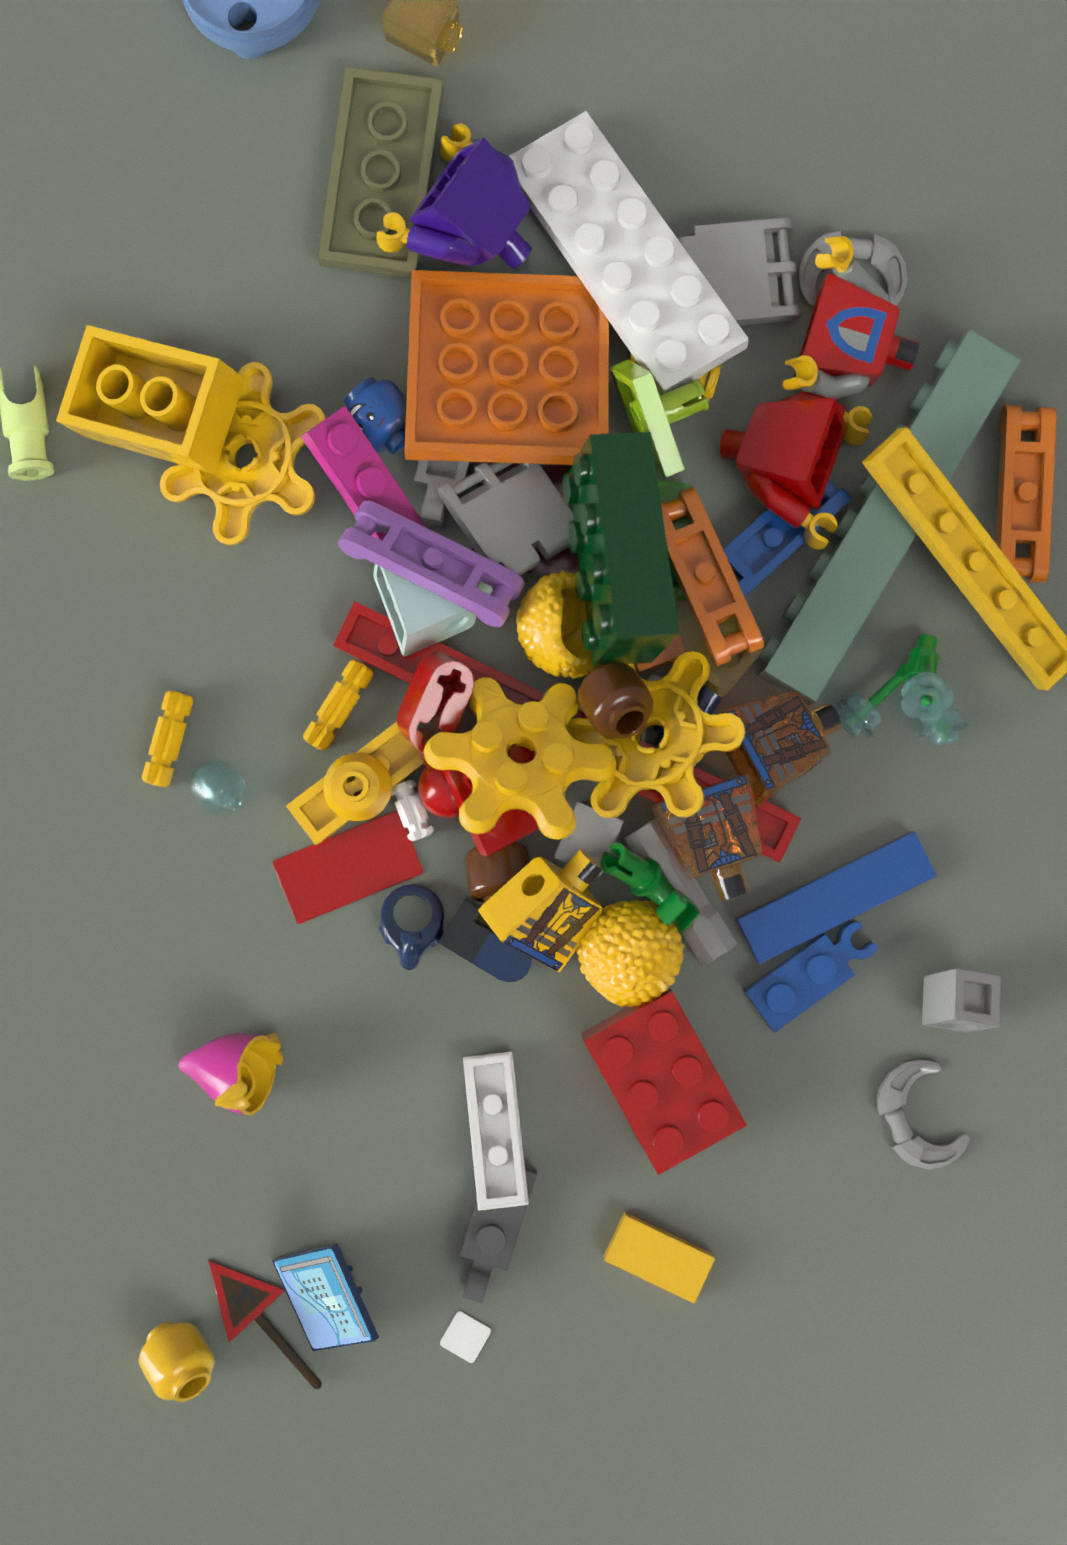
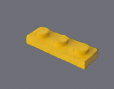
(311, 806)

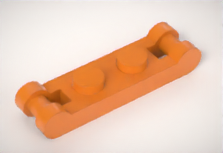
(1026, 488)
(708, 579)

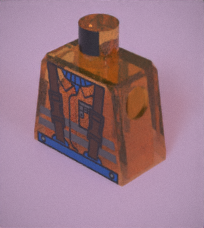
(781, 741)
(717, 835)

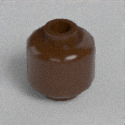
(615, 700)
(492, 872)

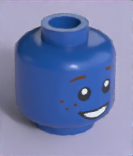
(380, 413)

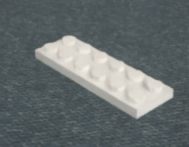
(626, 255)

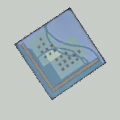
(325, 1298)

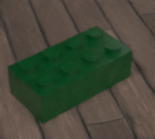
(620, 549)

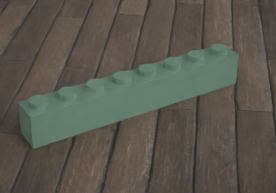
(877, 533)

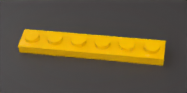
(970, 557)

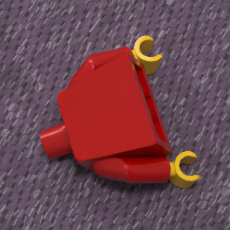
(791, 455)

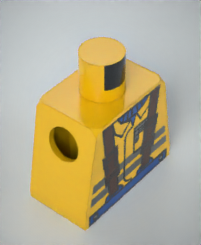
(546, 908)

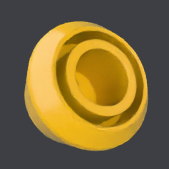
(369, 776)

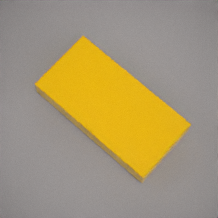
(659, 1257)

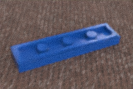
(836, 897)

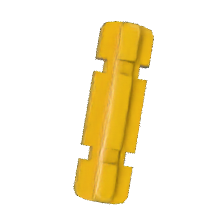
(338, 705)
(167, 738)

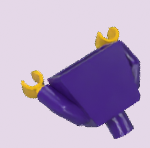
(468, 210)

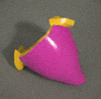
(236, 1070)

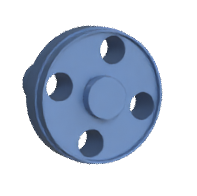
(275, 22)

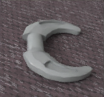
(883, 257)
(910, 1147)

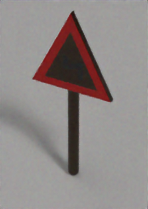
(244, 1300)

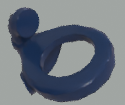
(411, 944)

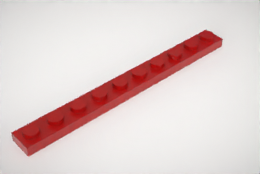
(372, 639)

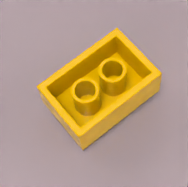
(151, 398)

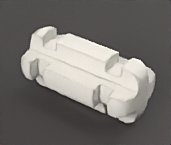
(411, 810)

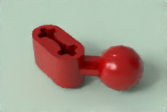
(444, 706)

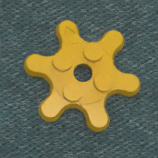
(267, 477)
(686, 739)
(509, 785)

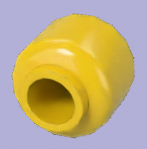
(176, 1361)

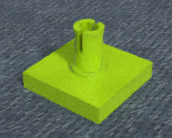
(654, 413)

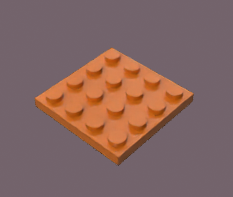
(504, 368)

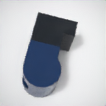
(482, 947)

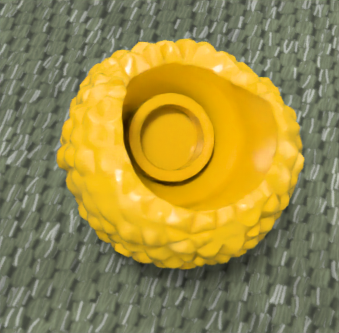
(552, 627)
(631, 953)

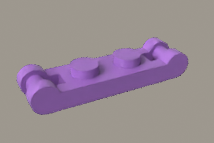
(432, 562)

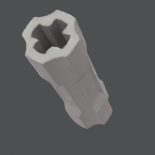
(708, 933)

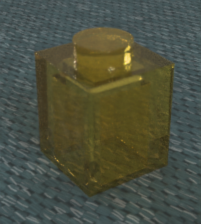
(423, 27)

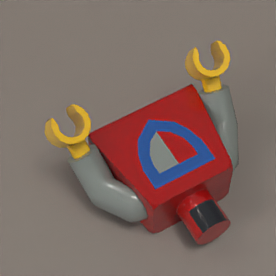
(848, 330)

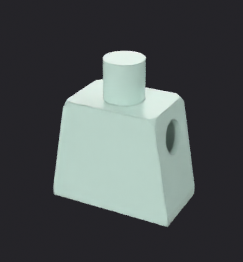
(418, 614)

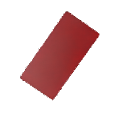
(347, 867)

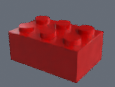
(663, 1081)

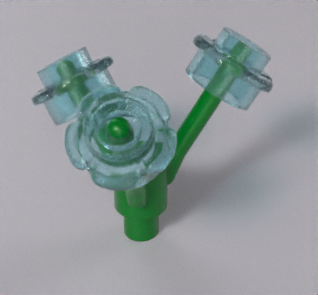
(923, 694)

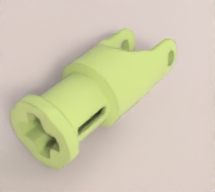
(26, 429)

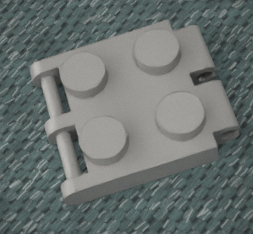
(743, 268)
(510, 514)

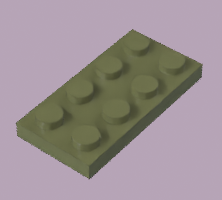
(379, 167)

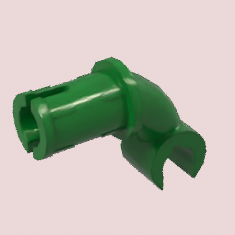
(646, 879)

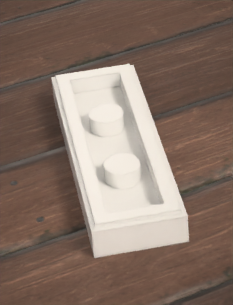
(495, 1131)

